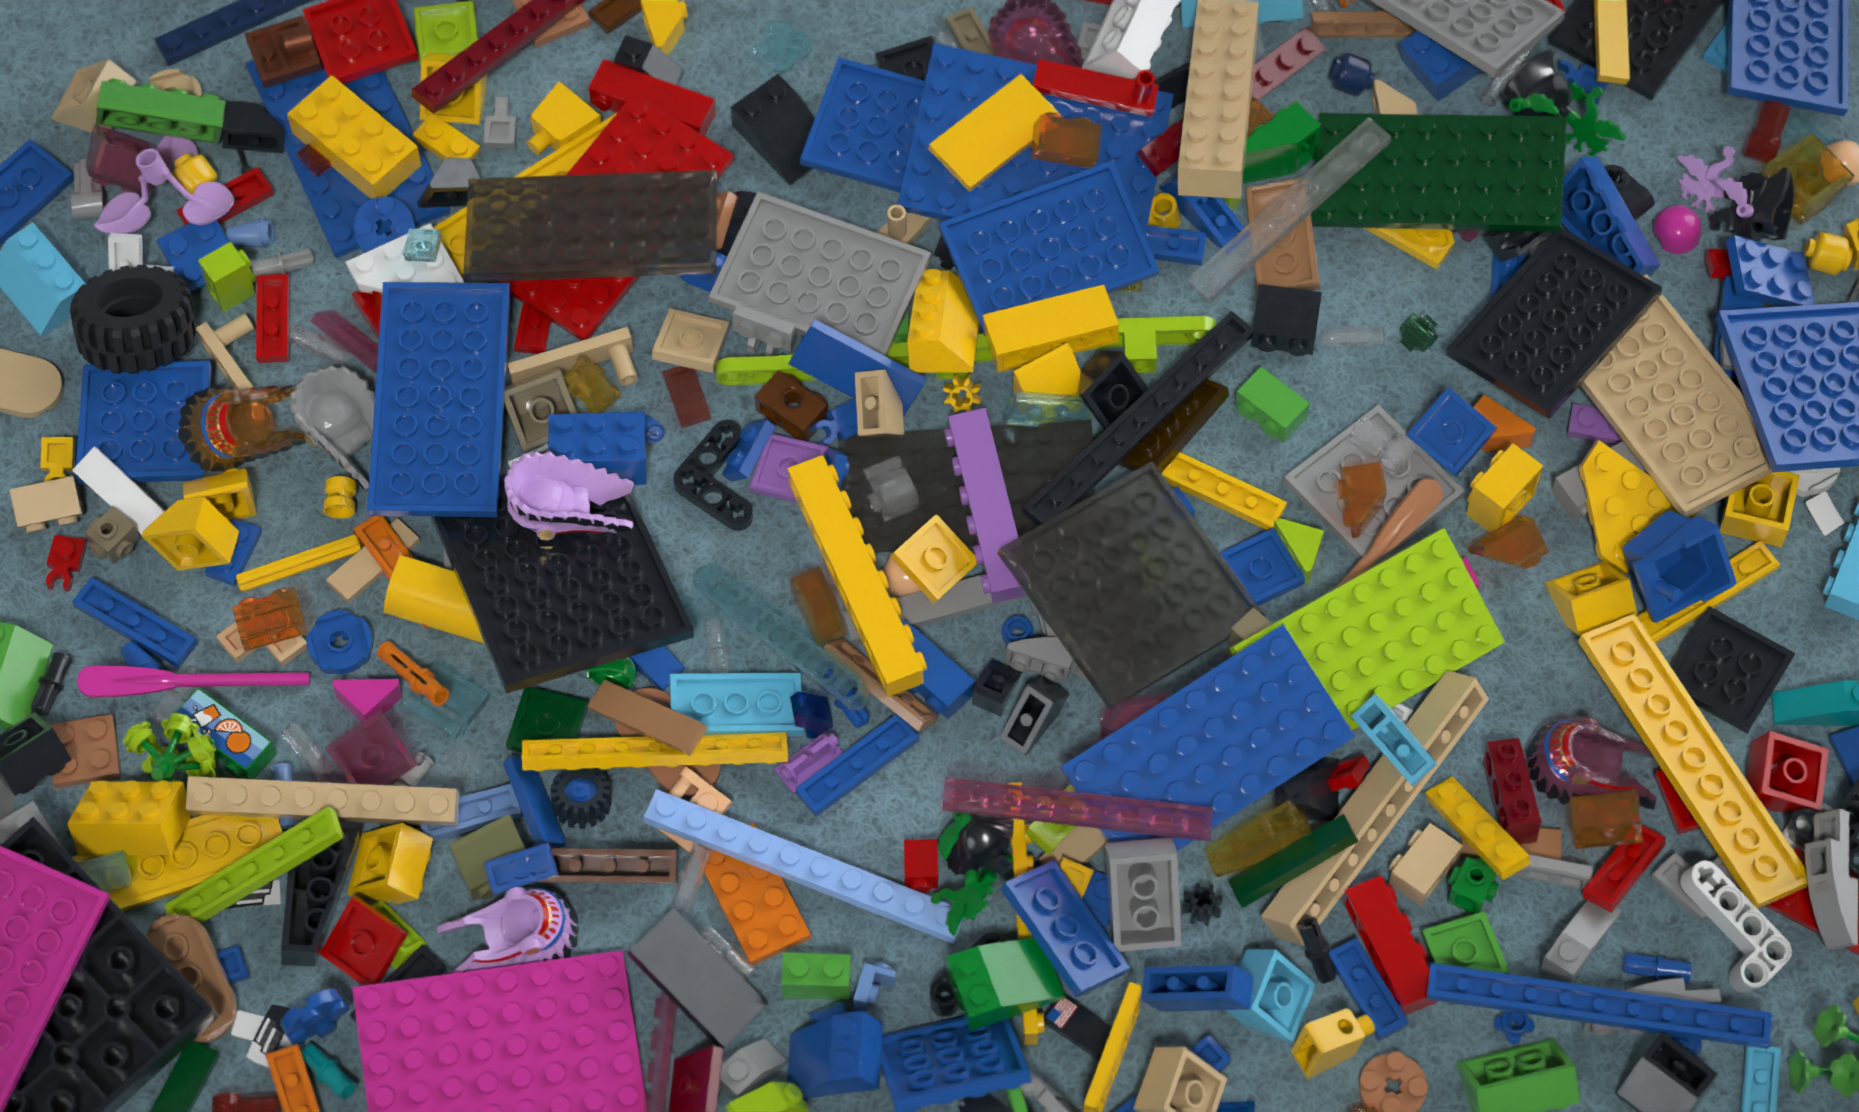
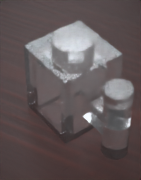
(893, 491)

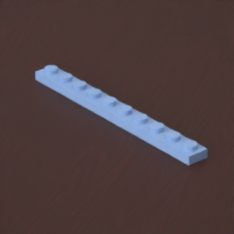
(799, 864)

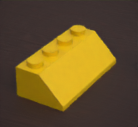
(942, 326)

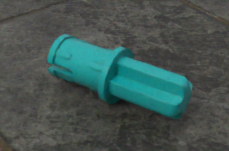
(328, 1072)

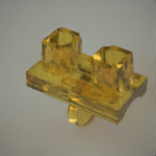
(590, 386)

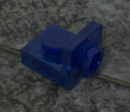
(811, 713)

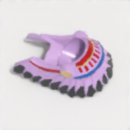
(555, 492)
(520, 929)

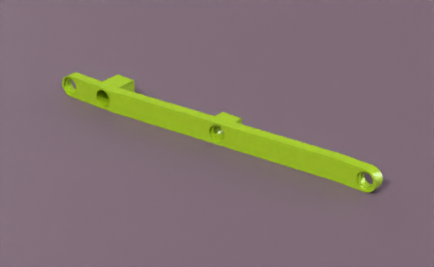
(1136, 337)

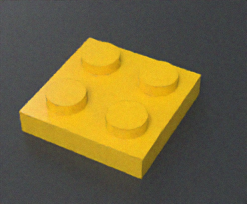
(934, 558)

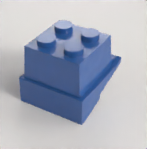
(1678, 563)

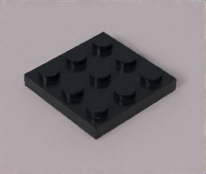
(1730, 669)

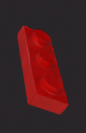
(246, 190)
(272, 318)
(1623, 870)

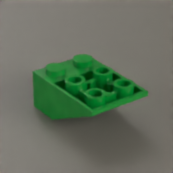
(1281, 144)

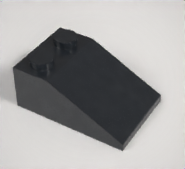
(776, 126)

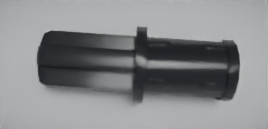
(51, 683)
(1317, 950)

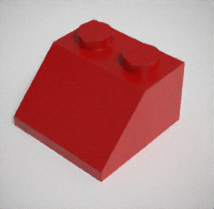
(1787, 772)

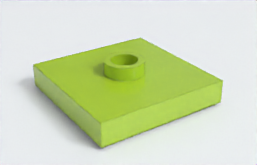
(445, 28)

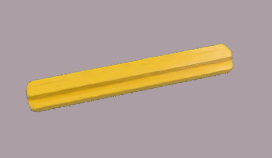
(298, 563)

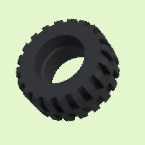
(133, 319)

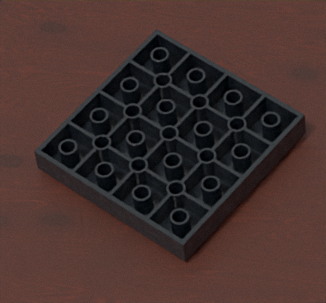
(117, 1016)

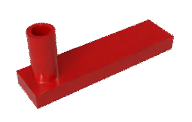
(1097, 87)

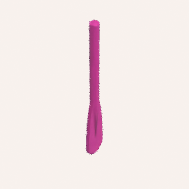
(131, 681)

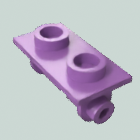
(808, 761)

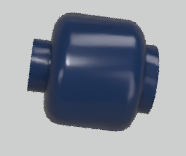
(1351, 74)

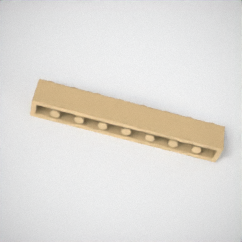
(305, 799)

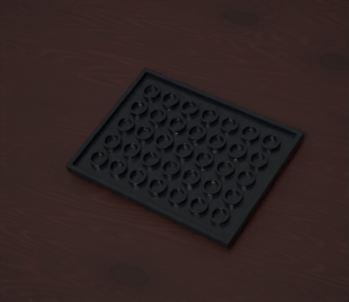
(564, 599)

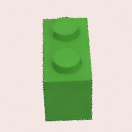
(1271, 404)
(816, 976)

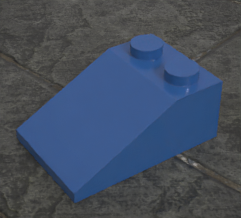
(1435, 65)
(836, 1055)

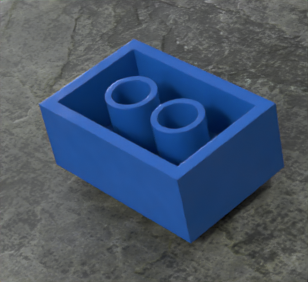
(604, 439)

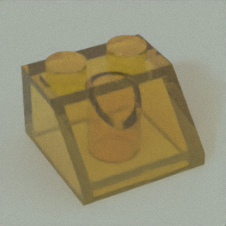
(1816, 176)

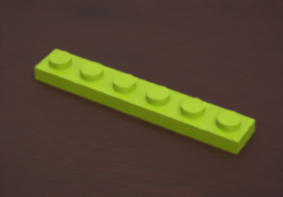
(258, 867)

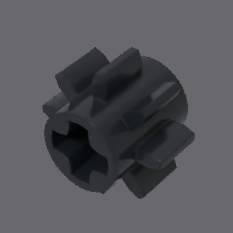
(1197, 897)

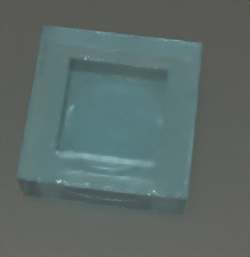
(422, 245)

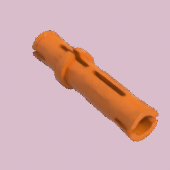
(432, 690)

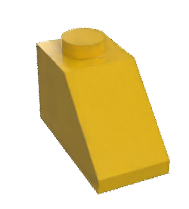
(664, 22)

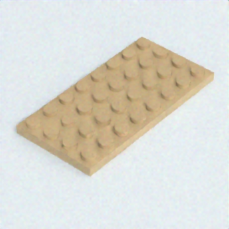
(1678, 411)

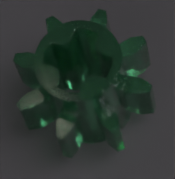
(1418, 333)

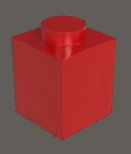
(921, 865)

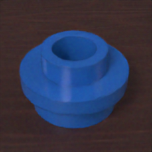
(1017, 623)

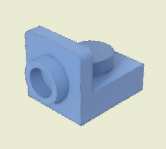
(867, 987)

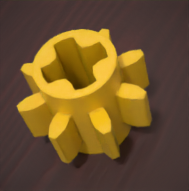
(959, 384)

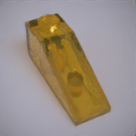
(1257, 840)

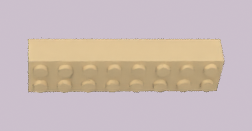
(1218, 99)

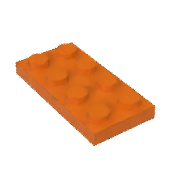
(755, 907)

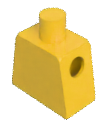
(560, 119)
(1330, 1041)

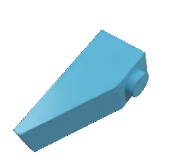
(1394, 739)

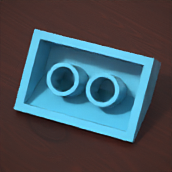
(37, 279)

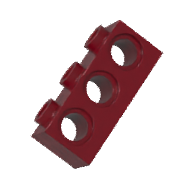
(1512, 790)

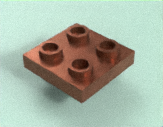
(283, 51)

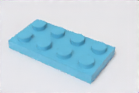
(737, 701)

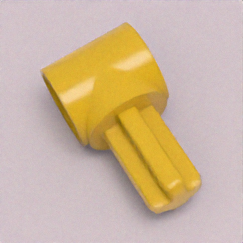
(1161, 203)

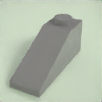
(1578, 942)

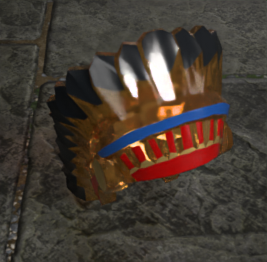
(233, 426)

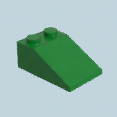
(1002, 981)

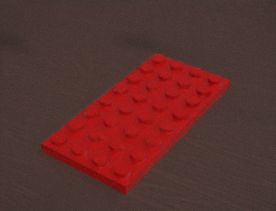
(634, 141)

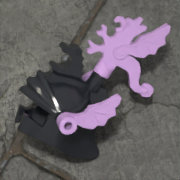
(1756, 200)

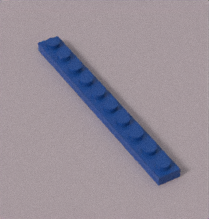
(1599, 1006)

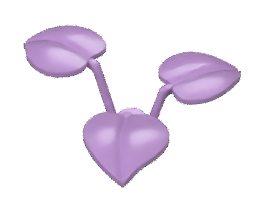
(127, 210)

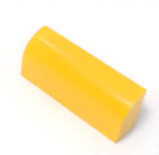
(1036, 328)
(431, 597)

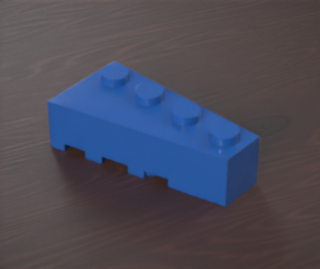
(1601, 218)

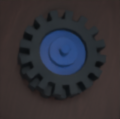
(580, 797)

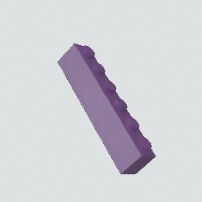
(986, 497)

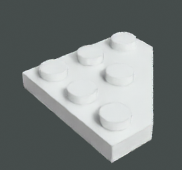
(388, 265)

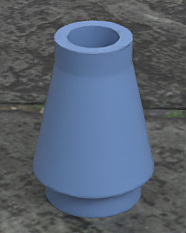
(253, 233)

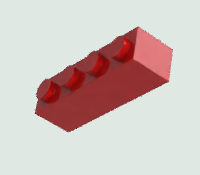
(615, 85)
(1389, 942)

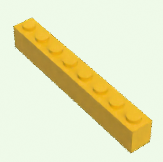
(856, 576)

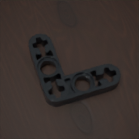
(703, 474)

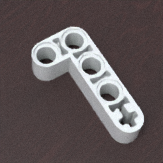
(1731, 924)

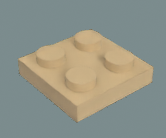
(690, 340)

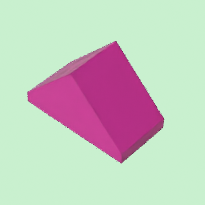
(367, 696)

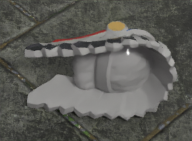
(335, 414)

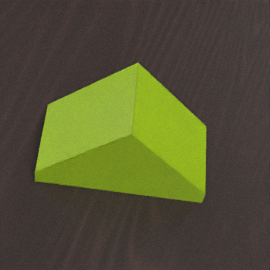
(1302, 543)

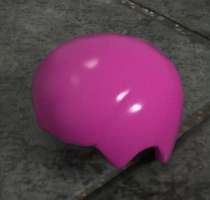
(1677, 229)

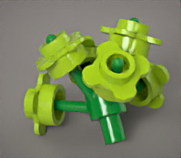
(165, 761)

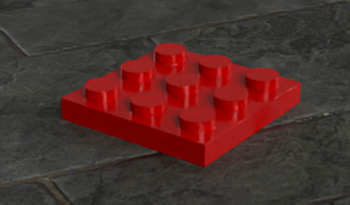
(359, 37)

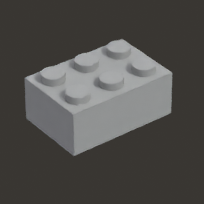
(1143, 894)

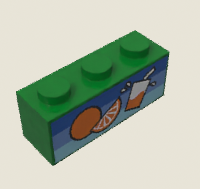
(236, 742)

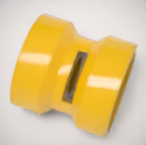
(340, 496)

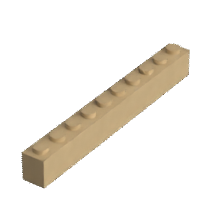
(1377, 807)

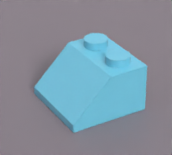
(1278, 994)

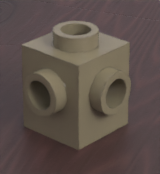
(112, 536)

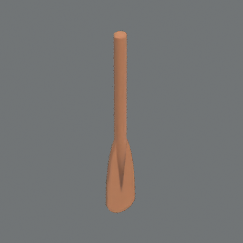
(1402, 522)

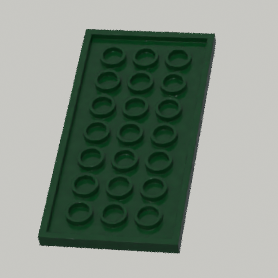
(1451, 173)

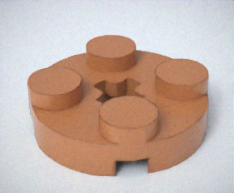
(1397, 1068)

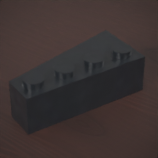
(312, 899)

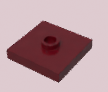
(696, 1081)

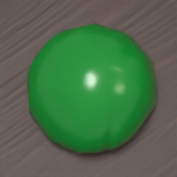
(621, 671)

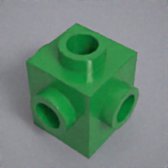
(1472, 885)

